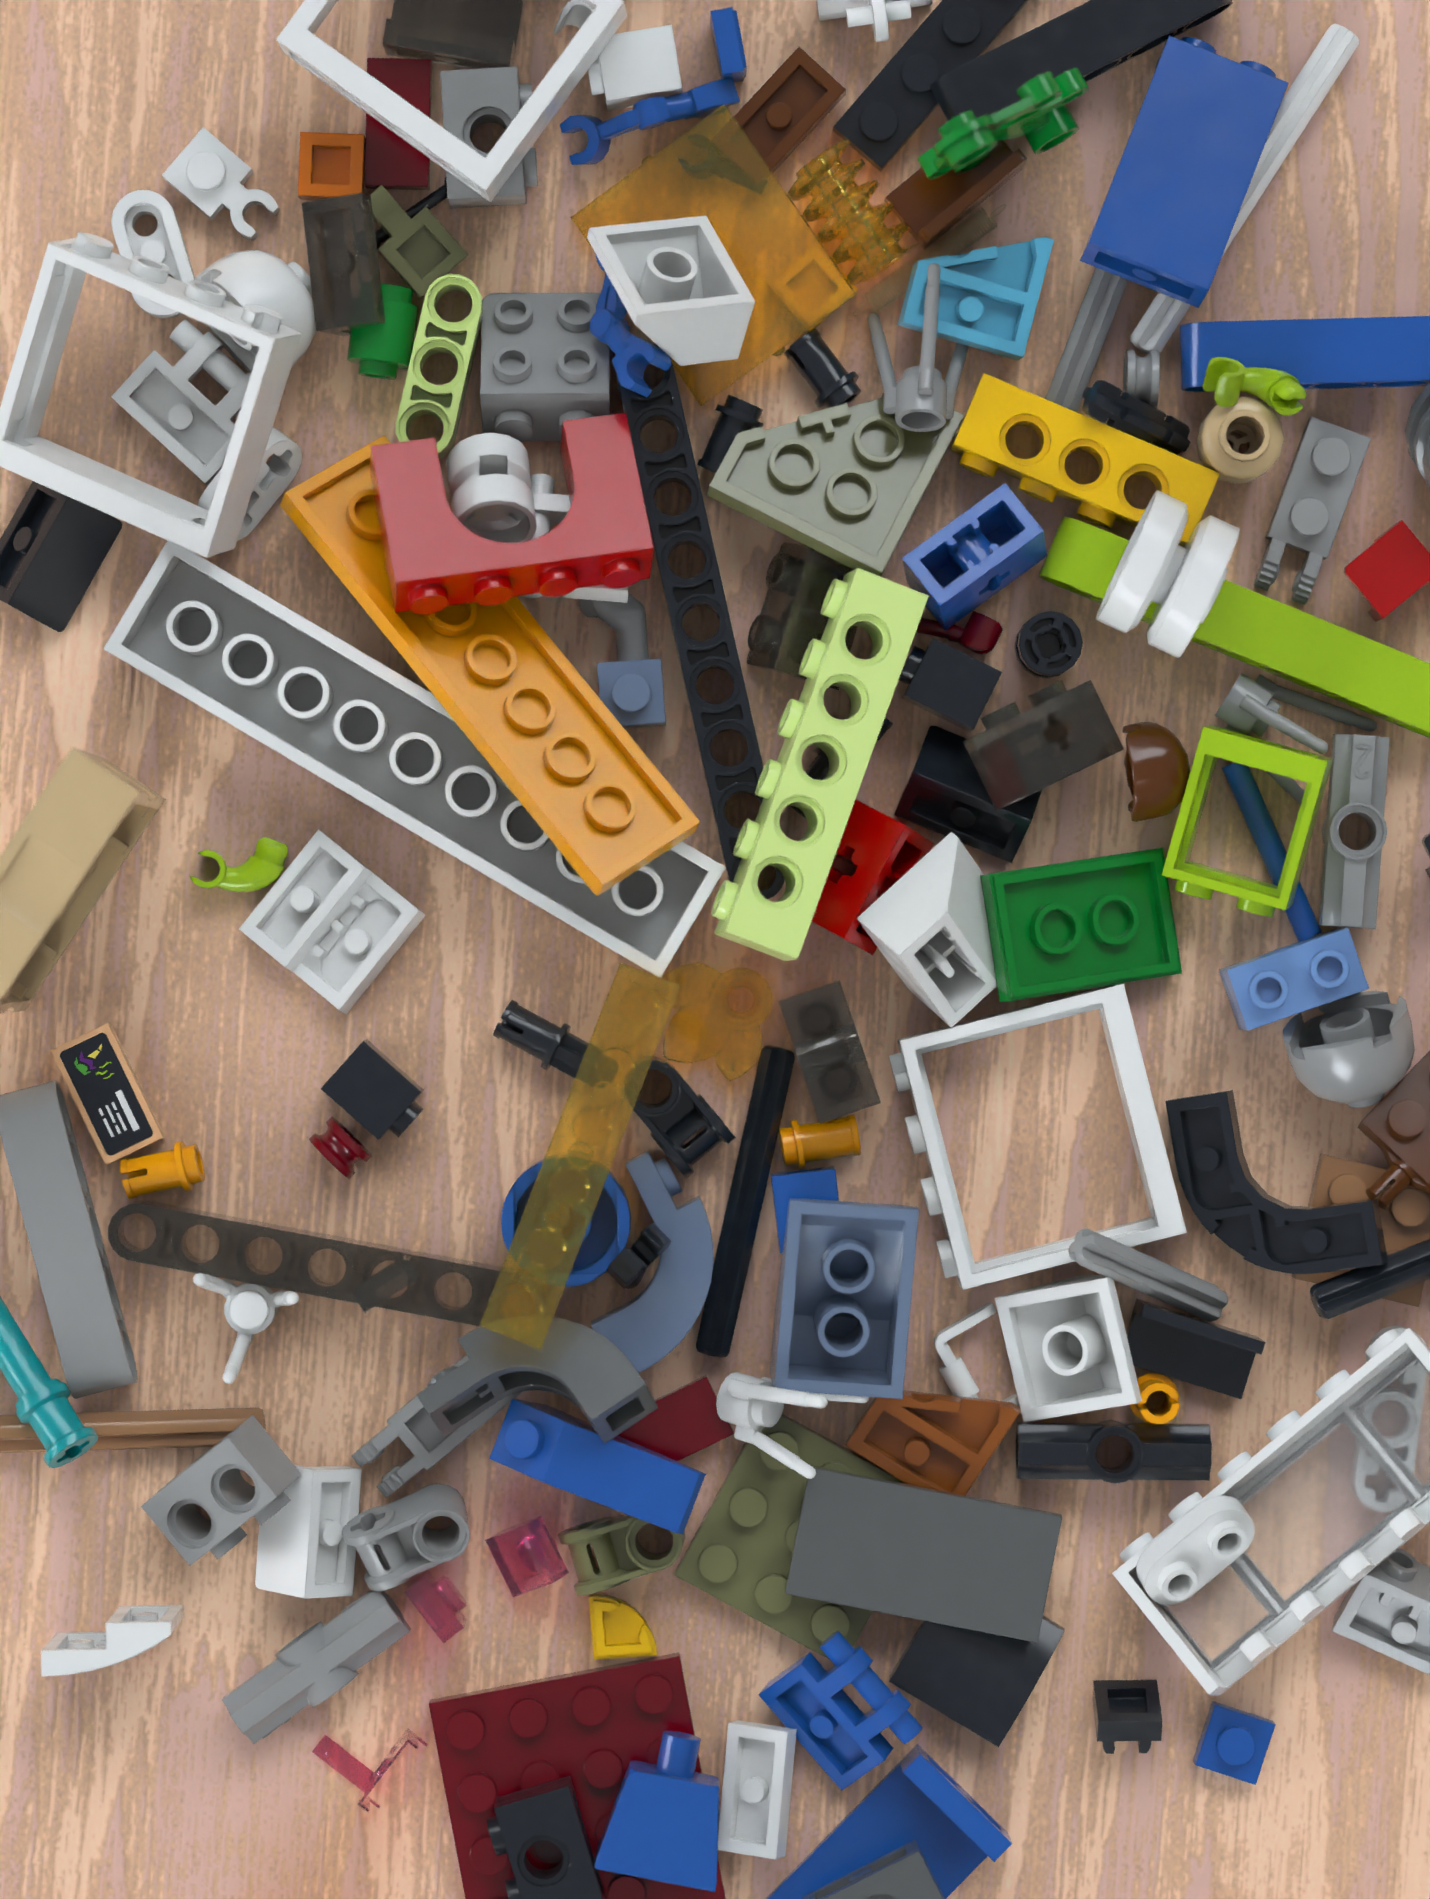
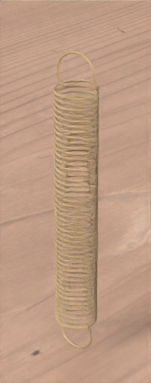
(953, 238)

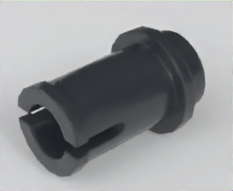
(823, 371)
(734, 418)

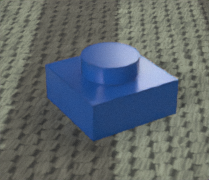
(1234, 1742)

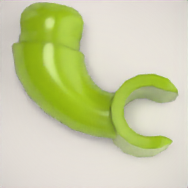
(1272, 386)
(254, 873)

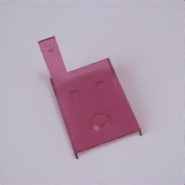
(355, 1770)

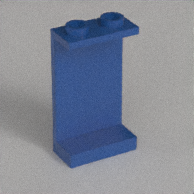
(1185, 170)
(907, 1805)

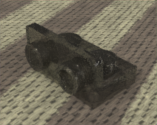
(792, 609)

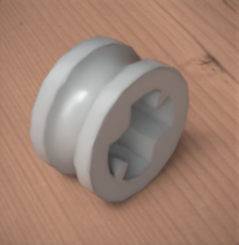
(1142, 376)

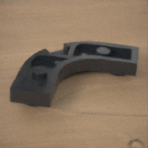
(1245, 1216)

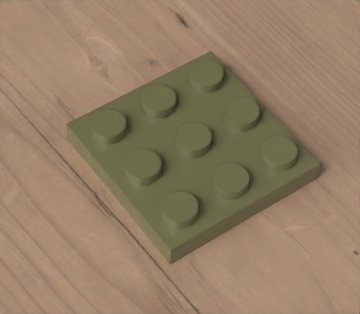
(751, 1532)

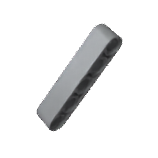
(65, 1240)

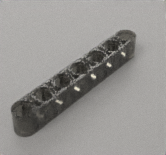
(298, 1249)

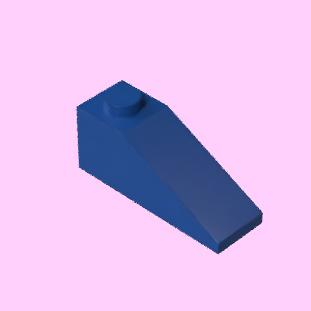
(613, 1474)

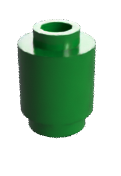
(386, 346)

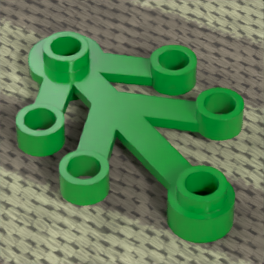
(1037, 116)

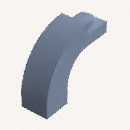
(672, 1301)

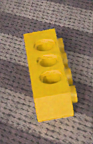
(1002, 406)

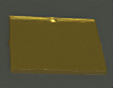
(774, 249)

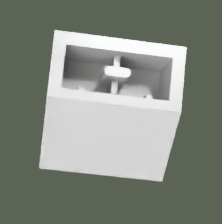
(937, 931)

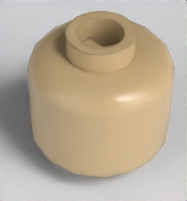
(1260, 432)

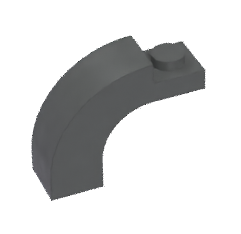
(571, 1364)

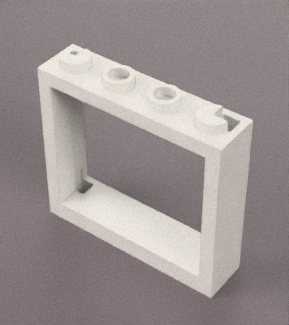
(479, 173)
(102, 486)
(1139, 1110)

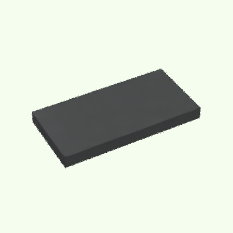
(923, 1554)

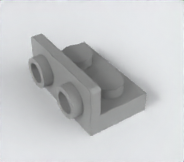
(1391, 1611)

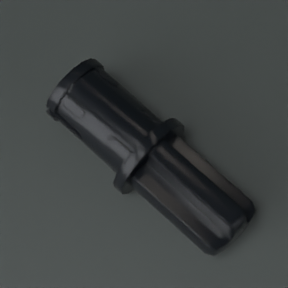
(542, 1039)

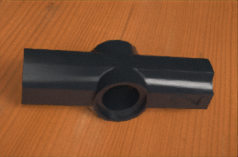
(1154, 1452)

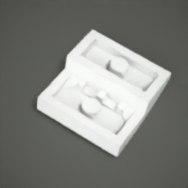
(332, 922)
(127, 1634)

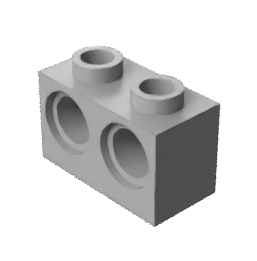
(220, 1489)

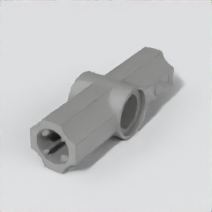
(1358, 788)
(316, 1664)

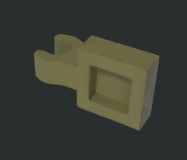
(418, 246)

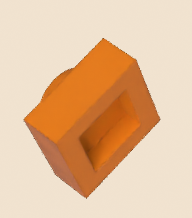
(330, 165)

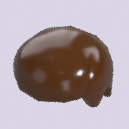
(1154, 770)

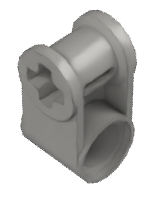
(399, 1541)

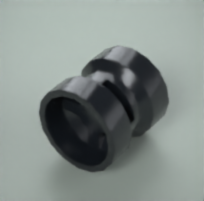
(1042, 653)

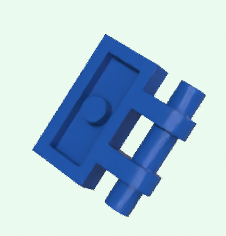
(828, 1720)

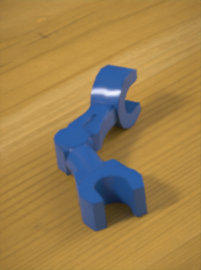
(647, 115)
(630, 351)

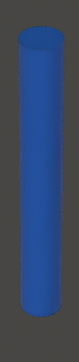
(1269, 845)

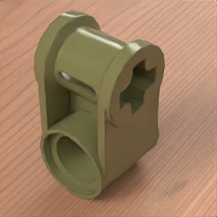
(616, 1551)

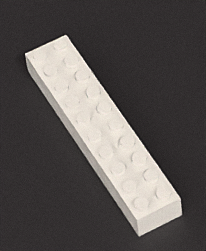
(385, 747)

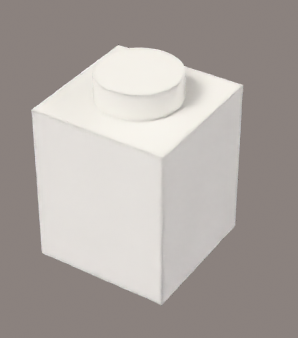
(636, 67)

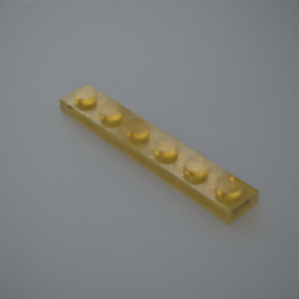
(580, 1156)

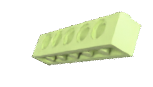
(891, 619)

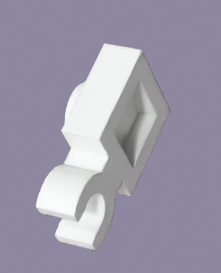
(214, 179)

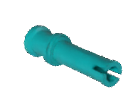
(41, 1400)

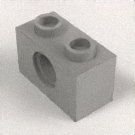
(479, 98)

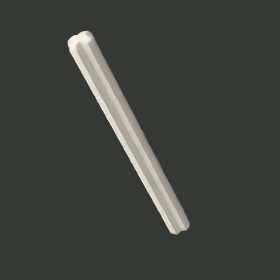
(1291, 119)

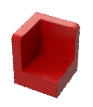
(1390, 570)

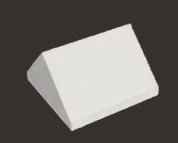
(1068, 1347)

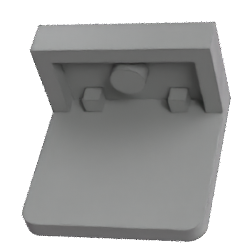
(541, 364)

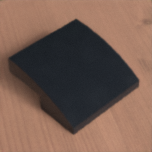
(975, 1674)

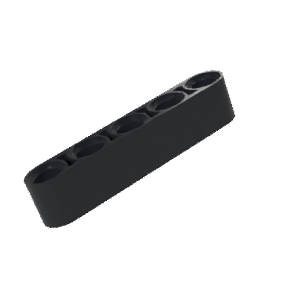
(1086, 38)

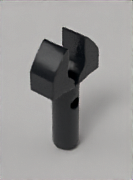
(632, 1263)

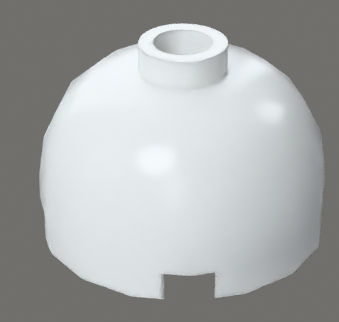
(266, 282)

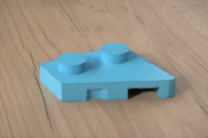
(984, 296)

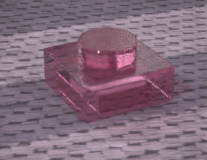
(527, 1556)
(438, 1603)

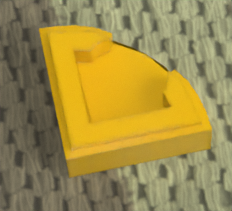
(618, 1629)

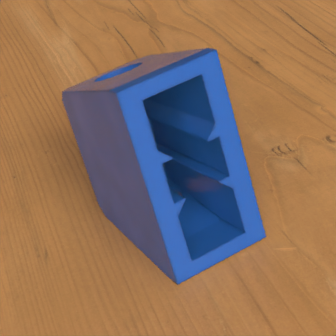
(665, 1819)

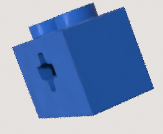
(975, 556)

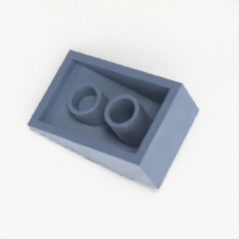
(844, 1298)

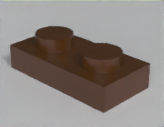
(789, 107)

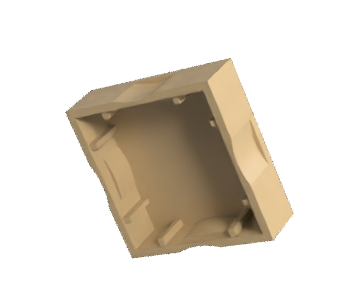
(63, 865)

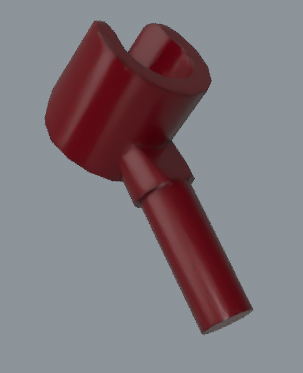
(978, 635)

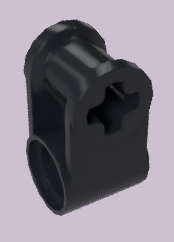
(679, 1118)

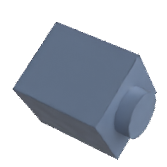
(633, 692)

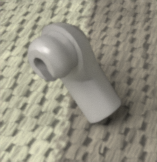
(627, 620)

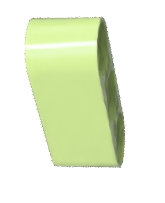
(434, 337)

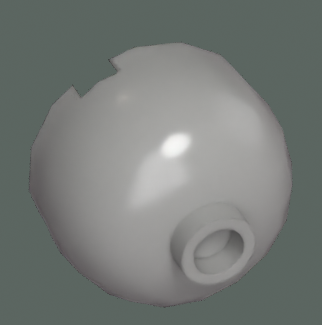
(1353, 1048)

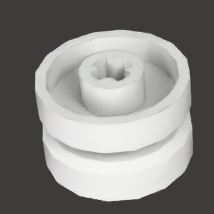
(1174, 577)

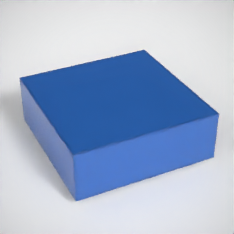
(728, 44)

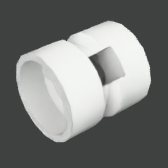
(492, 487)

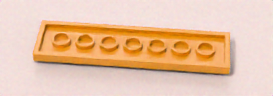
(506, 693)

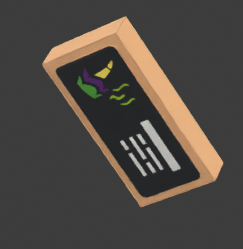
(107, 1093)

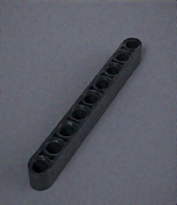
(700, 591)

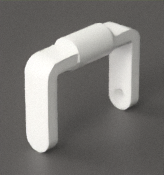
(954, 1371)

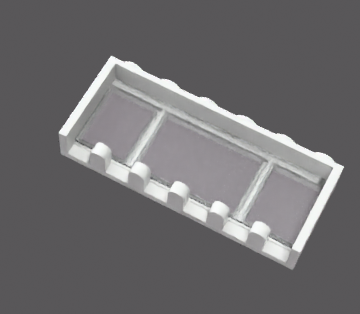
(1325, 1509)

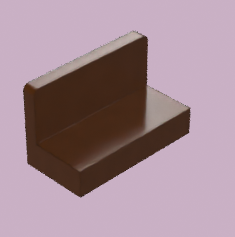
(940, 203)

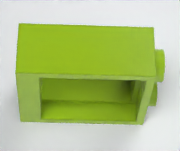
(1202, 880)

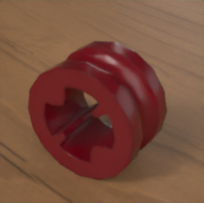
(340, 1147)

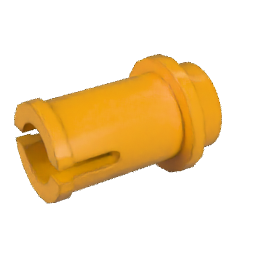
(819, 1141)
(163, 1170)
(1168, 1410)

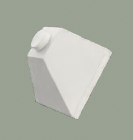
(677, 286)

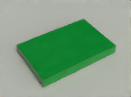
(1080, 924)

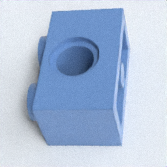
(1293, 979)

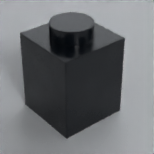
(948, 683)
(375, 1091)

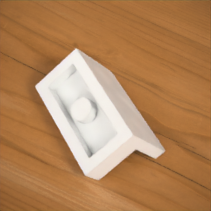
(303, 1542)

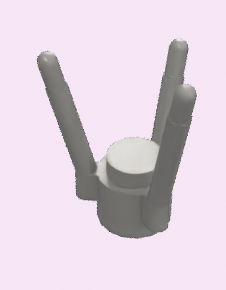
(921, 397)
(1251, 709)

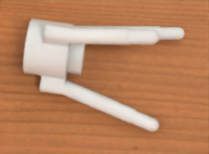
(247, 1310)
(756, 1404)

